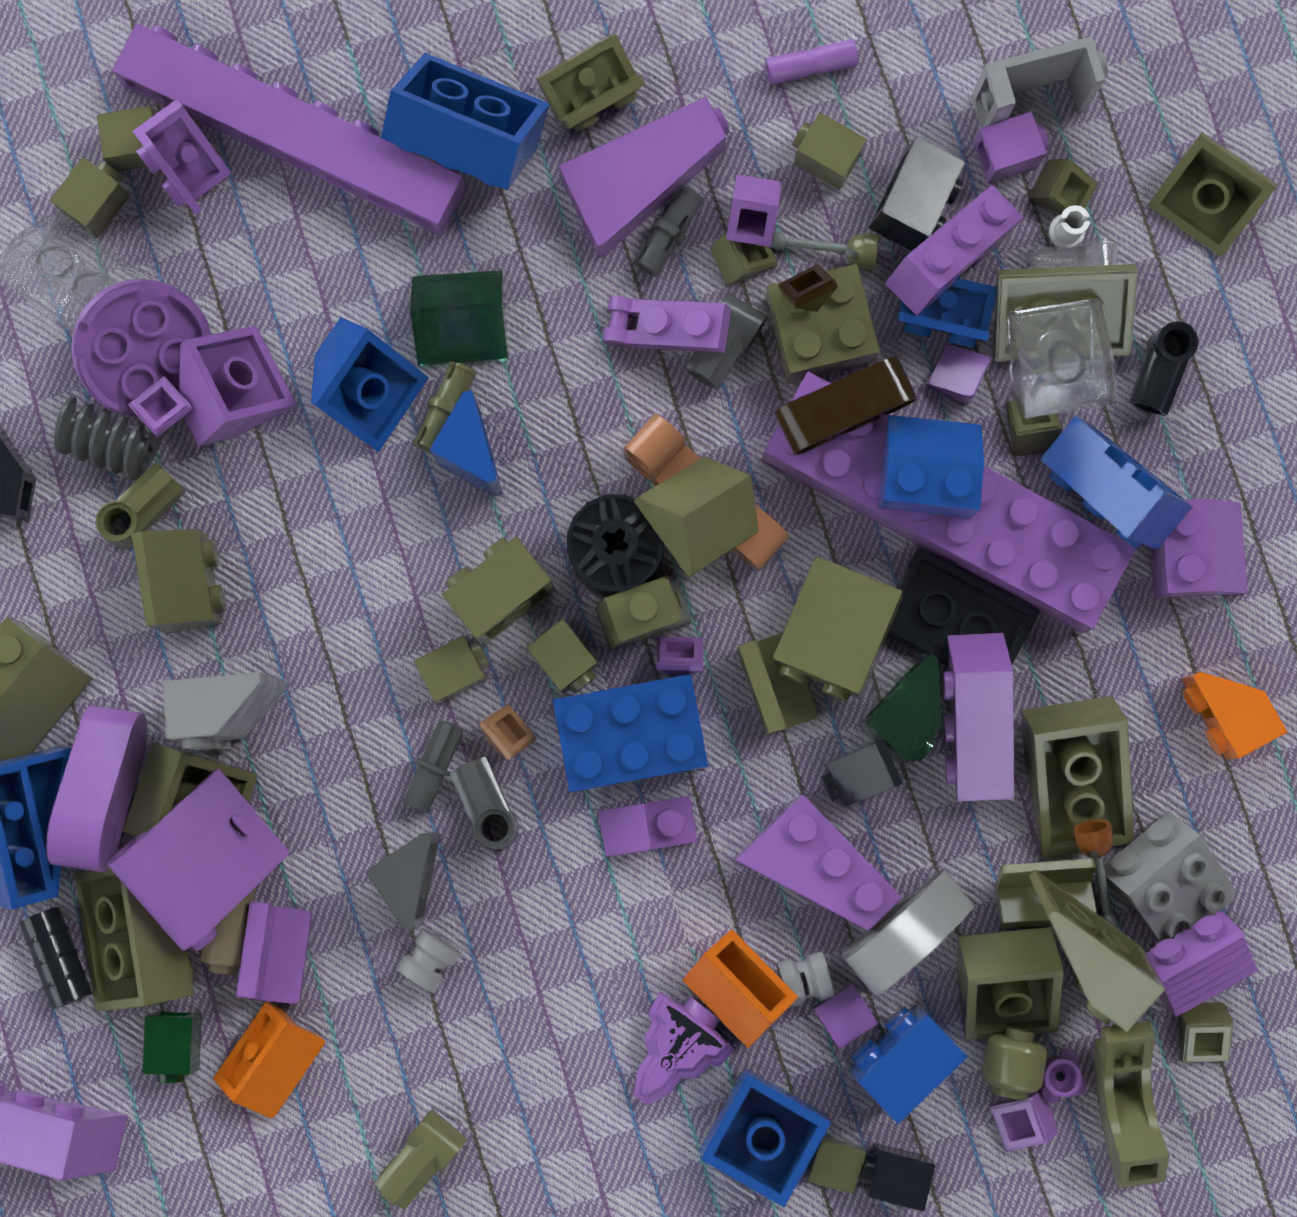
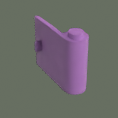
(196, 863)

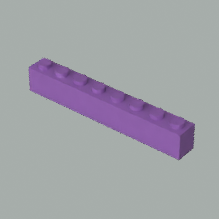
(289, 128)

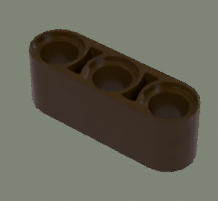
(845, 405)

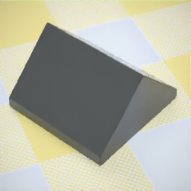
(406, 878)

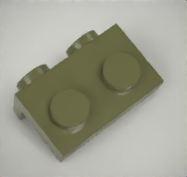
(590, 83)

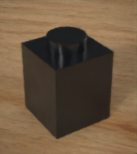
(897, 1176)

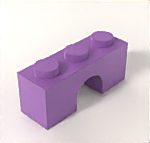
(952, 249)

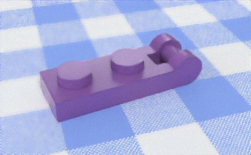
(668, 325)

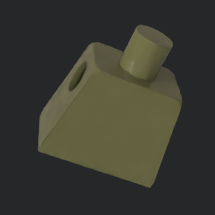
(642, 612)

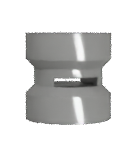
(429, 959)
(815, 975)

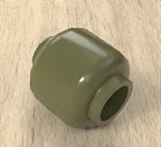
(1014, 1063)

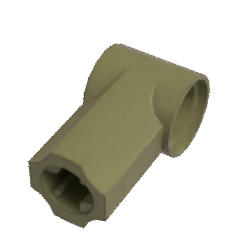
(144, 503)
(426, 1152)

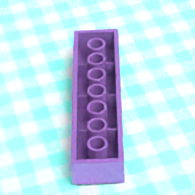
(1011, 543)

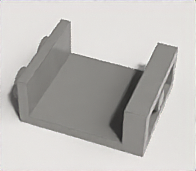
(1075, 61)

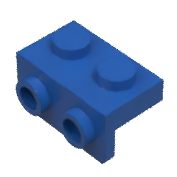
(961, 311)

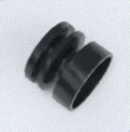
(588, 550)

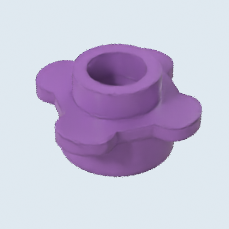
(1071, 1083)

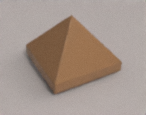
(507, 732)

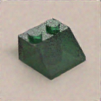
(908, 713)

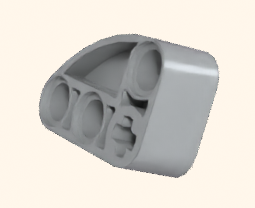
(908, 933)

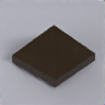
(809, 288)

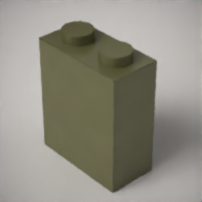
(837, 629)

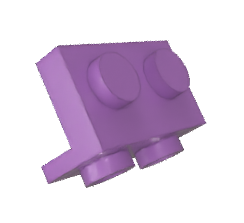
(182, 153)

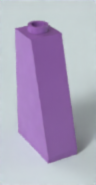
(640, 171)

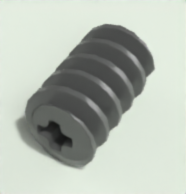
(104, 442)

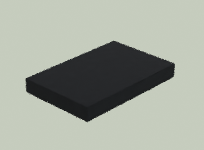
(952, 602)

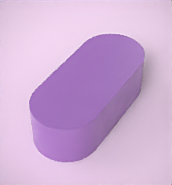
(97, 788)

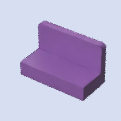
(274, 953)

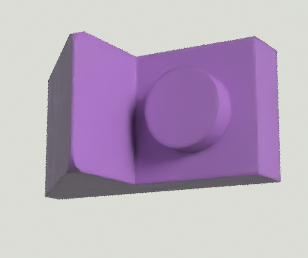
(647, 826)

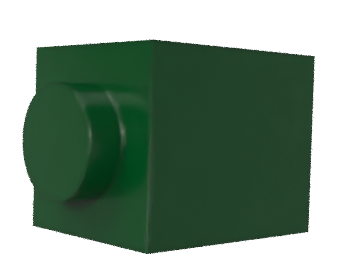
(172, 1045)

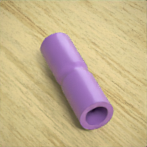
(805, 63)

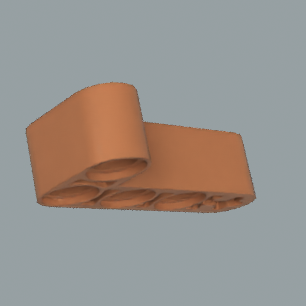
(661, 452)

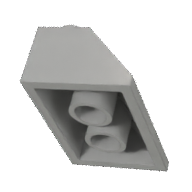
(217, 709)

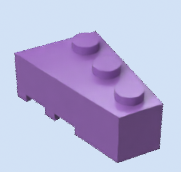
(980, 717)
(820, 864)
(57, 1135)

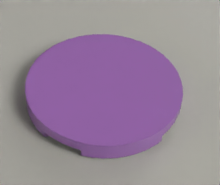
(133, 339)

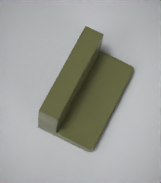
(777, 699)
(1018, 899)

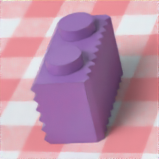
(1201, 962)

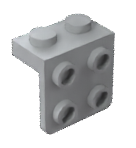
(1170, 877)

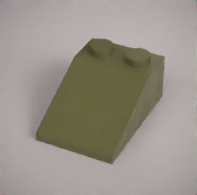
(1078, 770)
(1107, 962)

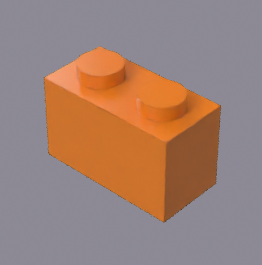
(740, 988)

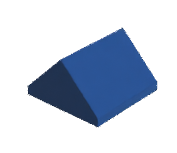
(465, 447)

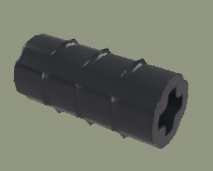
(55, 958)

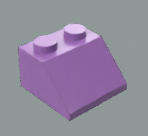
(1202, 553)

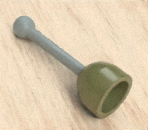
(859, 250)

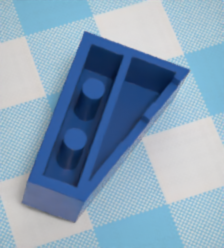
(1114, 485)
(26, 804)

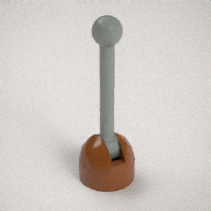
(1095, 840)

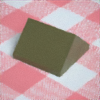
(1212, 194)
(701, 512)

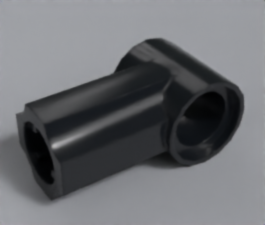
(1162, 371)

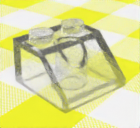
(1061, 358)

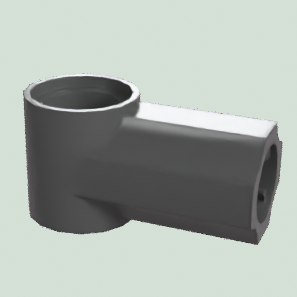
(743, 329)
(483, 800)

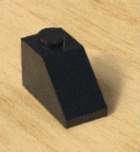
(861, 774)

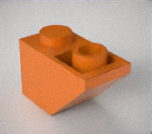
(1235, 713)

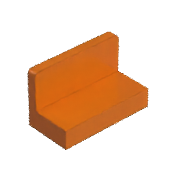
(268, 1061)

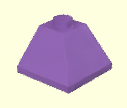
(230, 384)

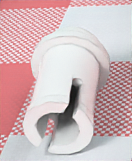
(1069, 227)

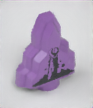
(678, 1046)

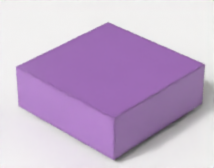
(845, 1015)

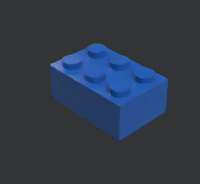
(464, 121)
(630, 733)

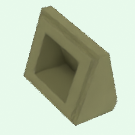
(1063, 186)
(741, 260)
(1031, 434)
(1205, 1033)
(837, 1164)

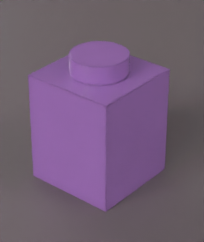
(1011, 147)
(753, 210)

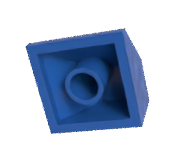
(363, 383)

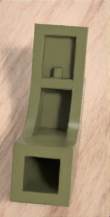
(1127, 1104)

